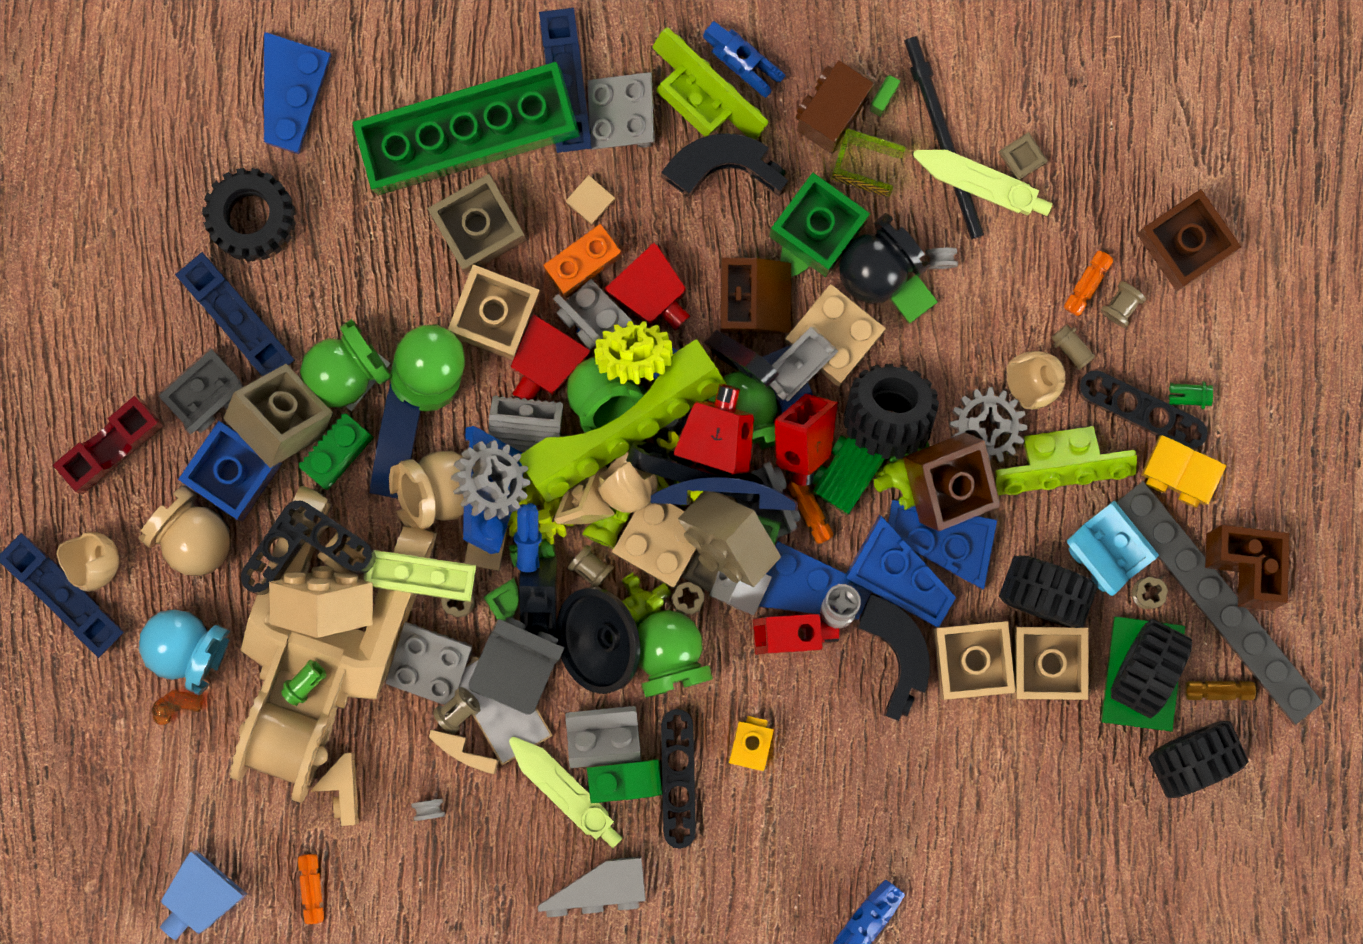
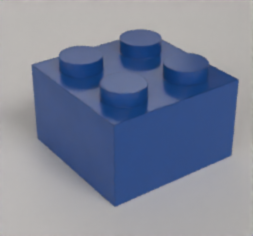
(228, 472)

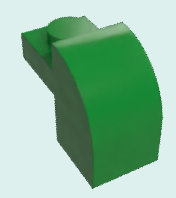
(624, 781)

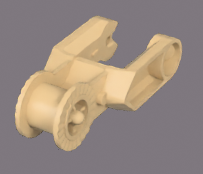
(291, 738)

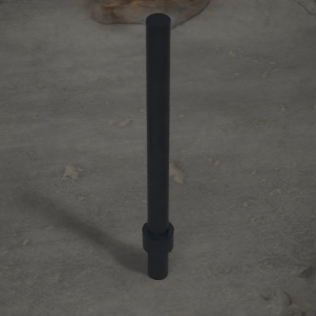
(922, 74)

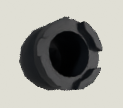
(879, 263)

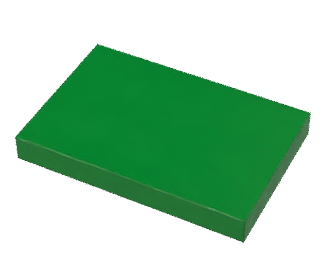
(1122, 636)

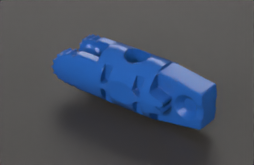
(731, 45)
(871, 915)

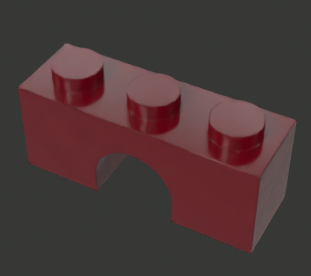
(96, 457)

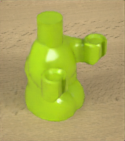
(895, 476)
(606, 530)
(642, 602)

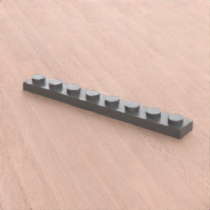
(1220, 604)

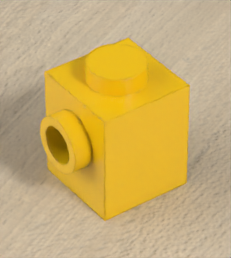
(751, 744)

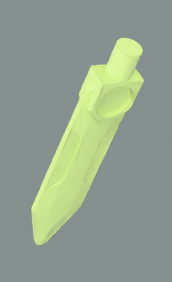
(982, 181)
(564, 791)

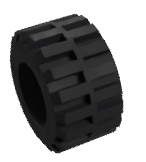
(228, 193)
(895, 391)
(1048, 591)
(1151, 668)
(1198, 759)

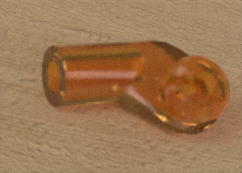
(174, 701)

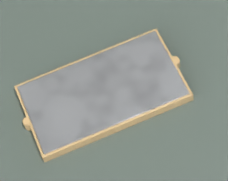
(502, 723)

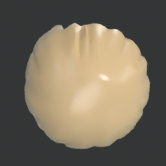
(1035, 379)
(626, 486)
(89, 560)

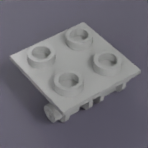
(621, 111)
(428, 664)

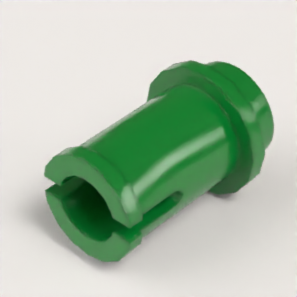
(1193, 394)

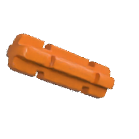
(1088, 283)
(811, 512)
(310, 889)

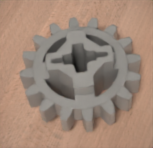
(1004, 426)
(489, 496)

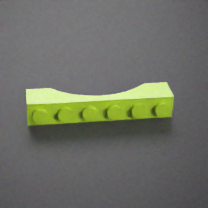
(565, 461)

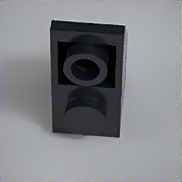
(539, 598)

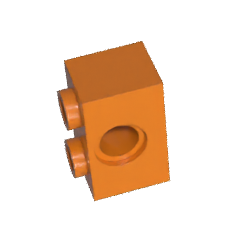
(582, 261)

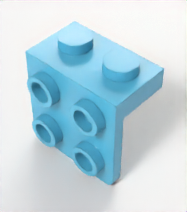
(1111, 548)

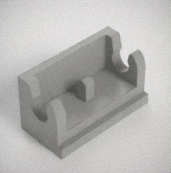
(801, 363)

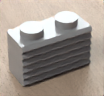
(524, 421)

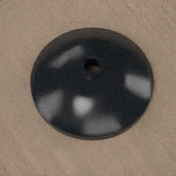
(598, 640)

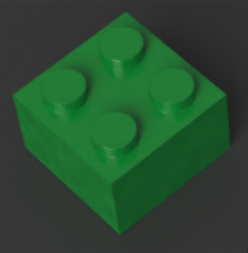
(819, 224)

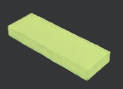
(422, 576)

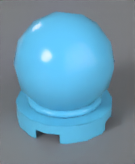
(179, 646)

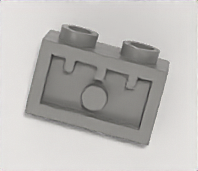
(591, 312)
(603, 737)

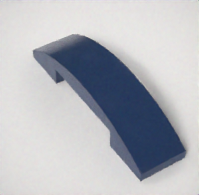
(562, 46)
(233, 315)
(394, 442)
(681, 492)
(67, 601)

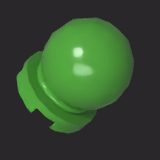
(342, 367)
(427, 367)
(598, 398)
(758, 401)
(670, 652)

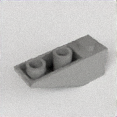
(609, 883)

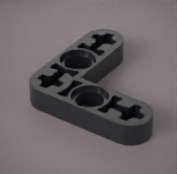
(296, 537)

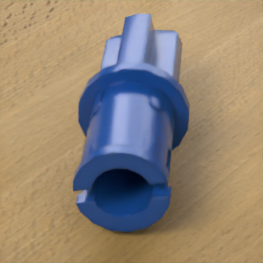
(527, 538)

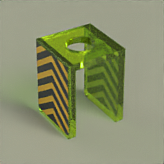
(871, 143)

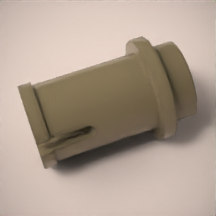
(1072, 346)

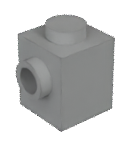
(739, 594)

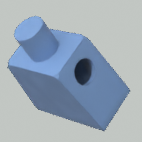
(198, 896)

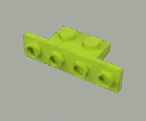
(701, 92)
(1064, 460)

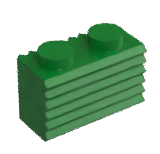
(336, 451)
(846, 476)

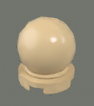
(427, 489)
(190, 536)

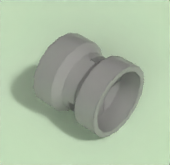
(843, 599)

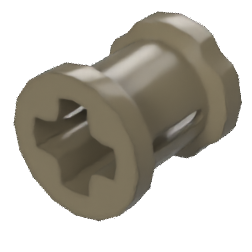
(1123, 304)
(590, 567)
(678, 593)
(1159, 596)
(454, 611)
(456, 710)

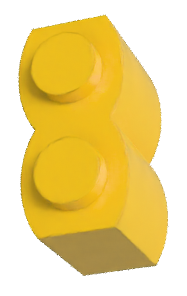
(1183, 471)

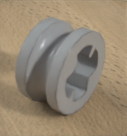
(942, 258)
(428, 809)

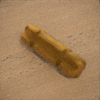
(1220, 690)

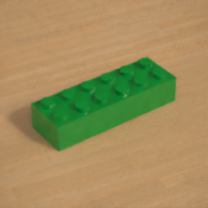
(466, 129)

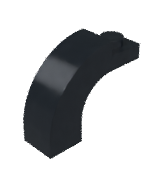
(721, 152)
(907, 642)

